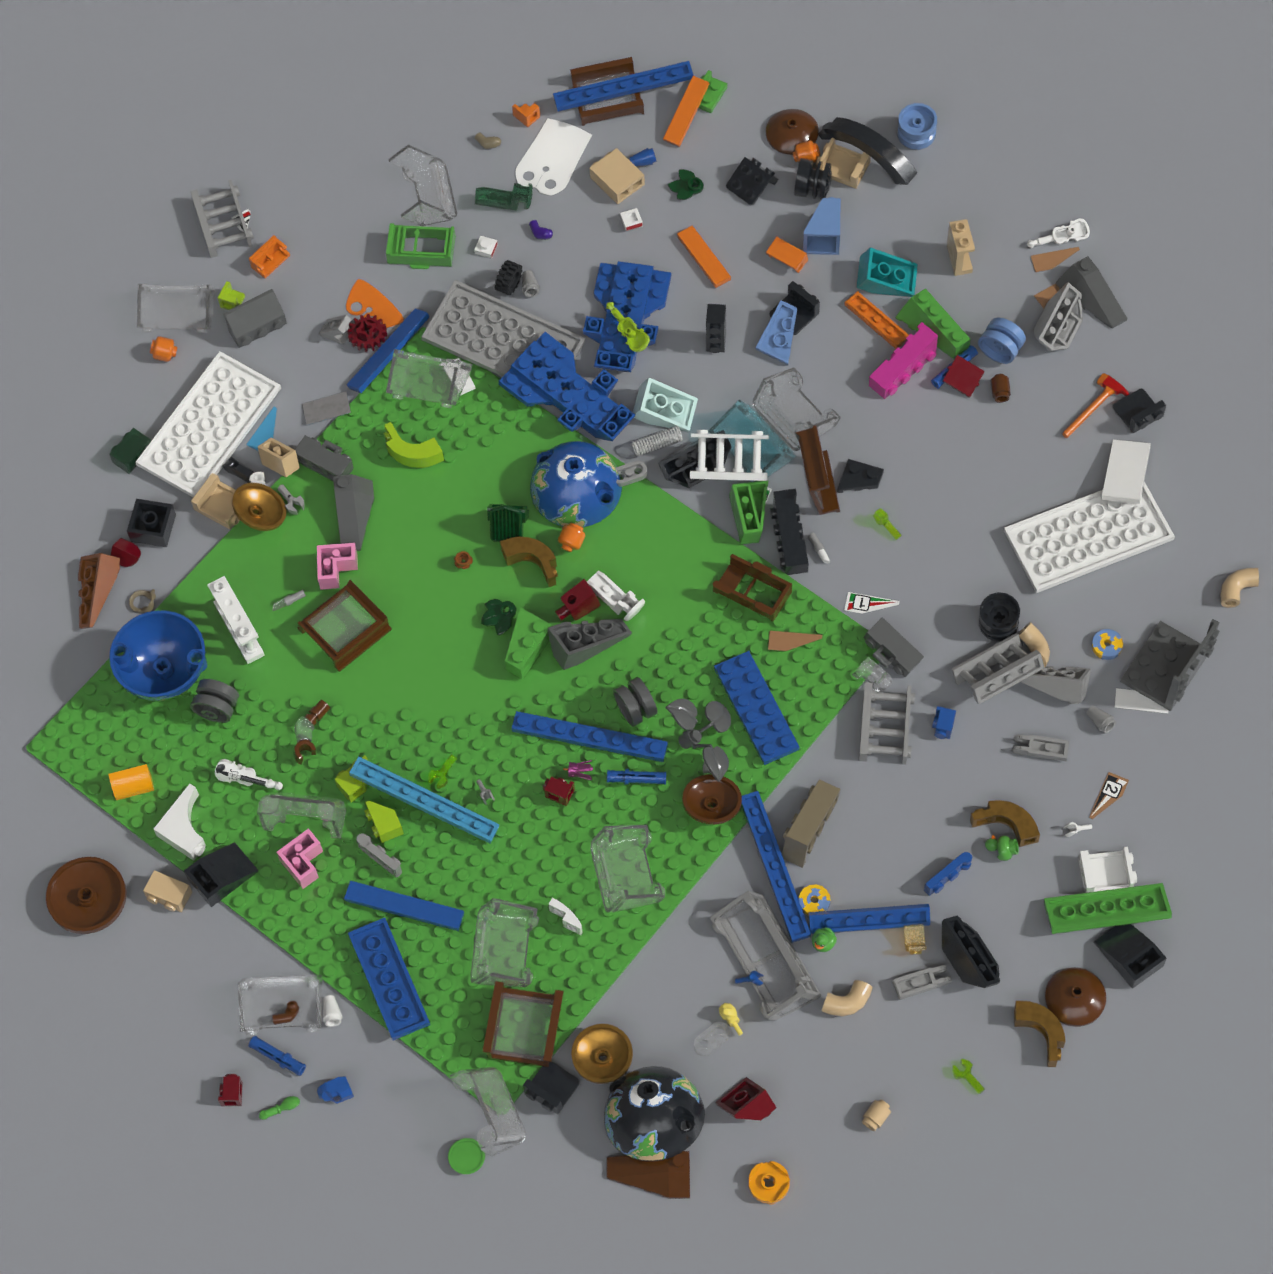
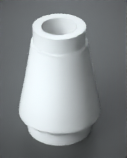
(331, 1012)

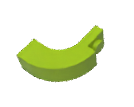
(412, 455)

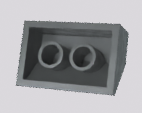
(255, 318)

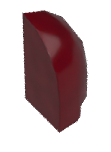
(126, 551)

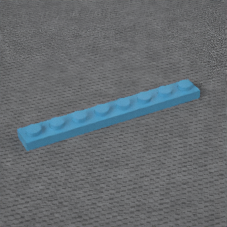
(424, 800)

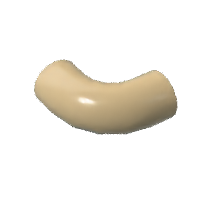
(1235, 583)
(1035, 641)
(849, 1003)

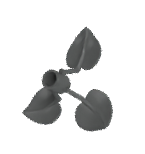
(718, 715)

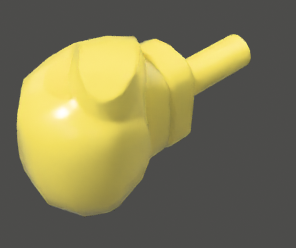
(729, 1013)

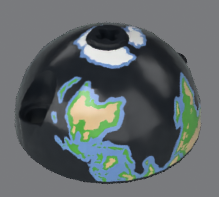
(644, 1113)

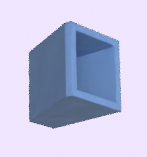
(823, 229)

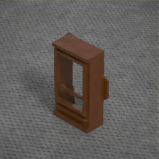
(734, 574)

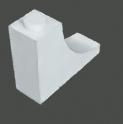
(176, 826)

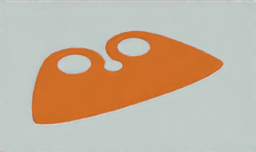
(371, 297)

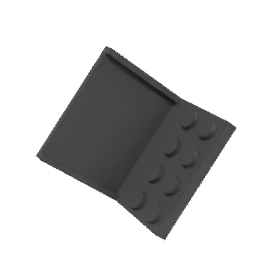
(1168, 663)

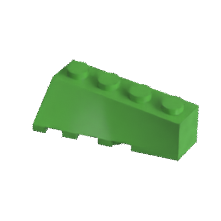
(926, 309)

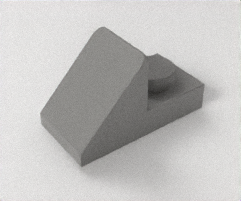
(336, 329)

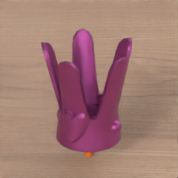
(575, 768)

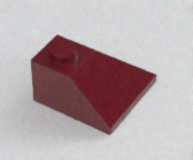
(747, 1101)

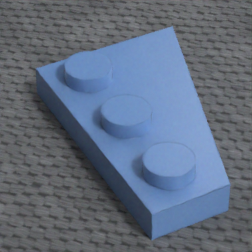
(778, 335)

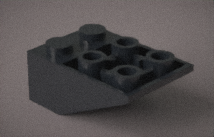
(220, 873)
(1131, 953)

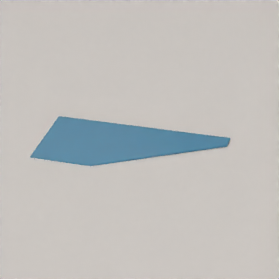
(265, 430)

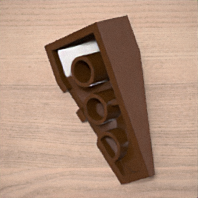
(662, 1177)

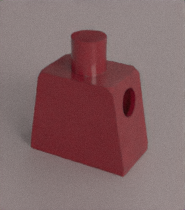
(578, 602)

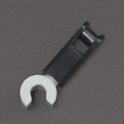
(243, 472)

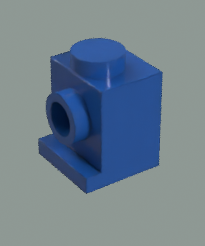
(943, 722)

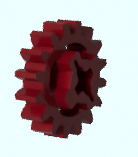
(359, 337)

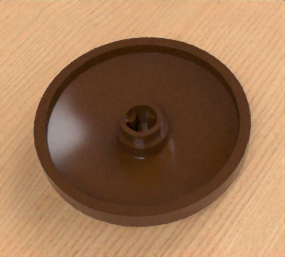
(86, 895)

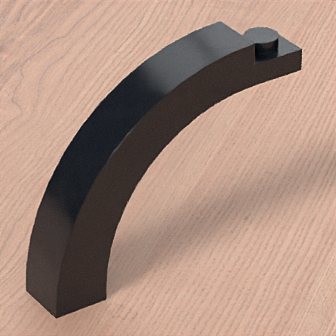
(872, 144)

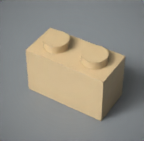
(278, 457)
(167, 891)

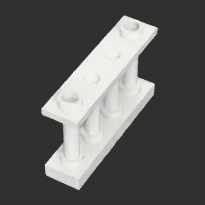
(737, 472)
(236, 620)

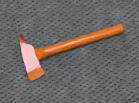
(1111, 387)

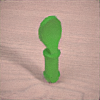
(288, 1104)

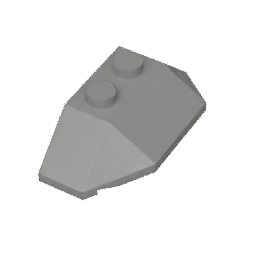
(1060, 319)

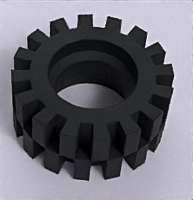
(508, 277)

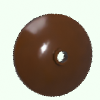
(784, 136)
(706, 793)
(1072, 1008)

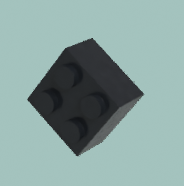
(151, 522)

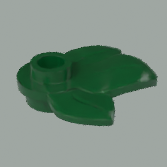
(684, 186)
(496, 615)

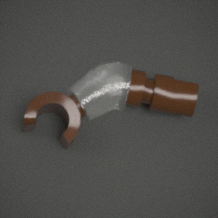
(304, 728)

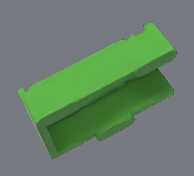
(419, 260)

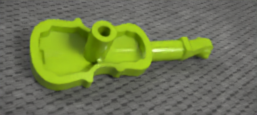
(636, 338)

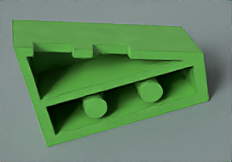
(749, 509)
(526, 643)

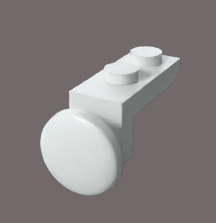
(614, 596)

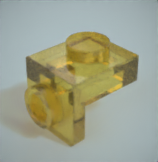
(914, 938)

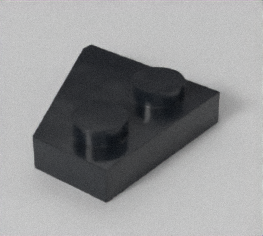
(860, 476)

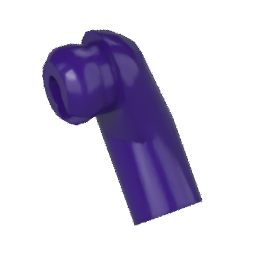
(540, 232)

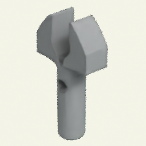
(291, 500)

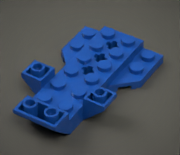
(647, 295)
(581, 404)

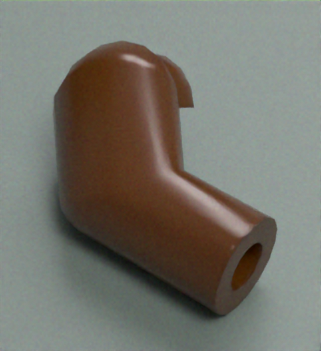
(288, 1015)

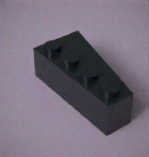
(789, 532)

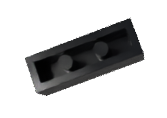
(716, 328)

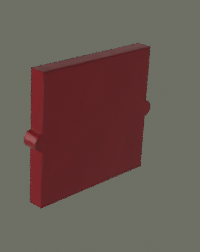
(963, 376)

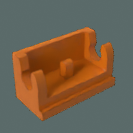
(787, 254)
(269, 257)

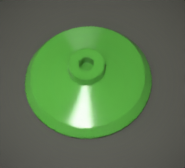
(466, 1156)

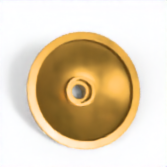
(259, 506)
(599, 1041)

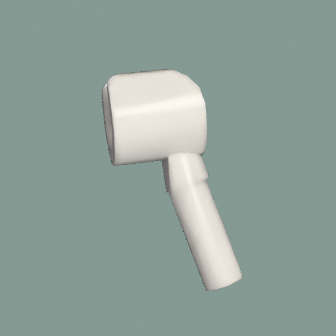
(1074, 828)

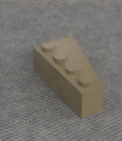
(809, 822)

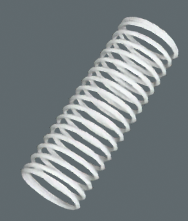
(678, 433)

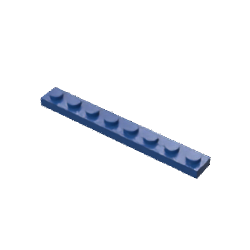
(623, 86)
(589, 736)
(775, 867)

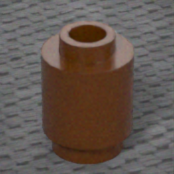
(1000, 388)

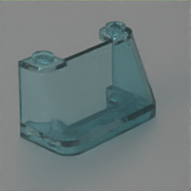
(743, 420)

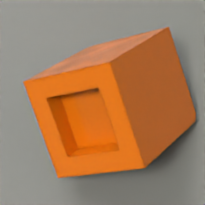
(526, 114)

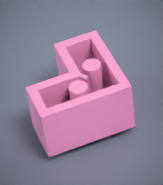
(332, 560)
(297, 858)

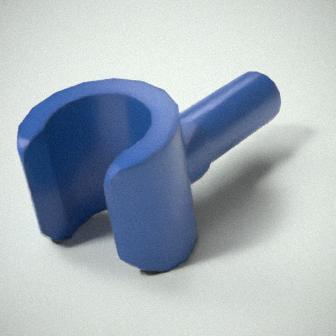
(753, 977)

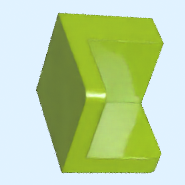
(230, 298)

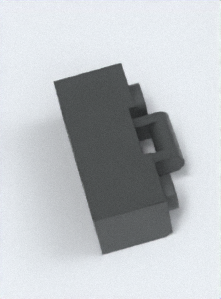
(322, 460)
(894, 647)

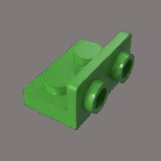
(714, 92)

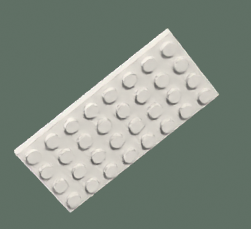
(208, 424)
(1085, 537)

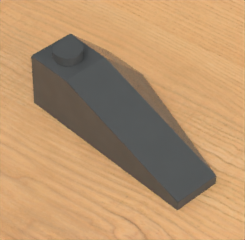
(353, 505)

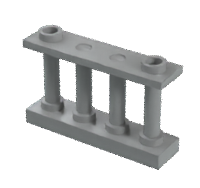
(209, 229)
(1002, 679)
(868, 730)

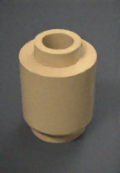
(876, 1114)

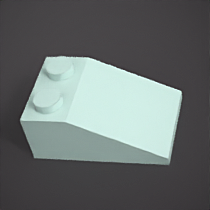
(664, 405)

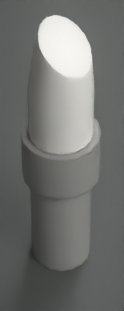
(819, 548)

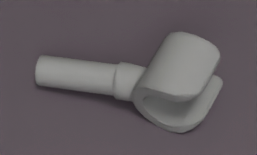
(485, 793)

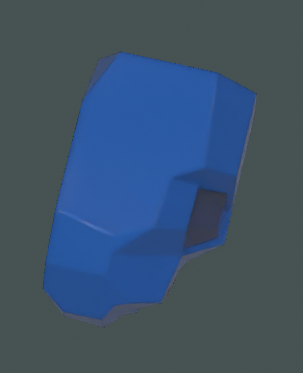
(335, 1090)

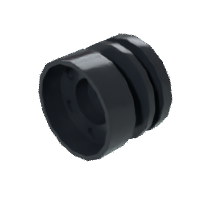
(812, 179)
(1001, 607)

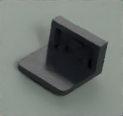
(750, 180)
(806, 304)
(1139, 410)
(551, 1087)

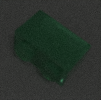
(129, 450)

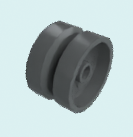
(214, 700)
(635, 701)

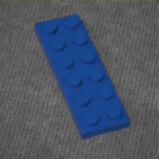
(756, 708)
(389, 979)

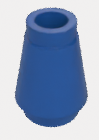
(644, 158)

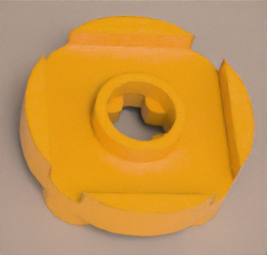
(766, 1171)

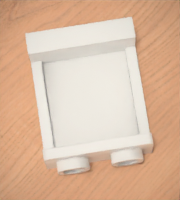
(1107, 870)

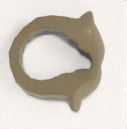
(149, 594)

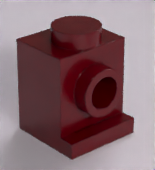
(558, 790)
(231, 1091)

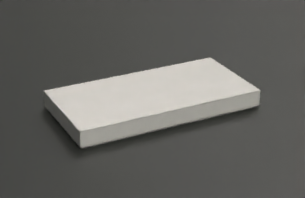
(1126, 471)

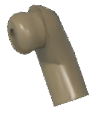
(488, 142)

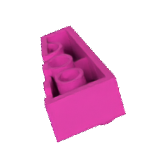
(904, 362)

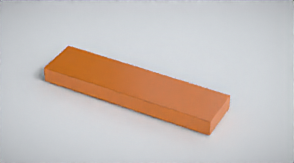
(686, 111)
(704, 256)
(876, 320)

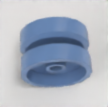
(917, 126)
(1001, 340)

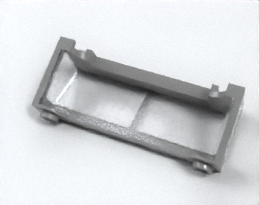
(765, 948)

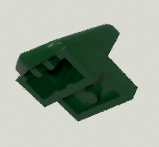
(506, 521)

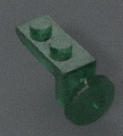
(505, 199)

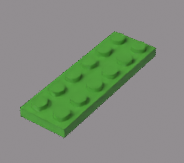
(1107, 908)

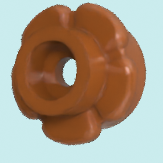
(463, 556)

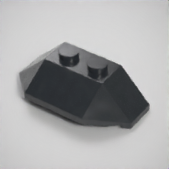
(677, 465)
(968, 954)

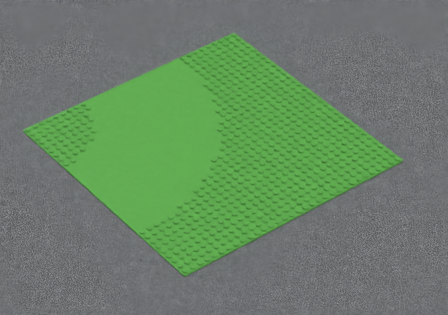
(445, 690)

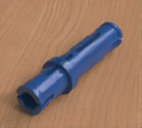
(968, 354)
(636, 777)
(284, 1060)

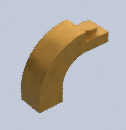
(532, 550)
(1011, 815)
(1042, 1019)

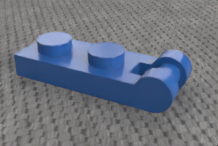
(950, 872)

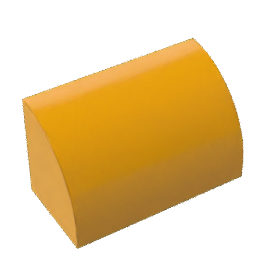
(131, 782)

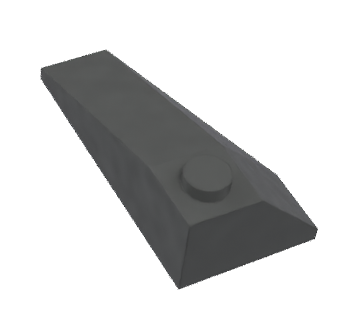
(1094, 291)
(579, 642)

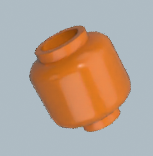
(806, 150)
(163, 349)
(571, 537)

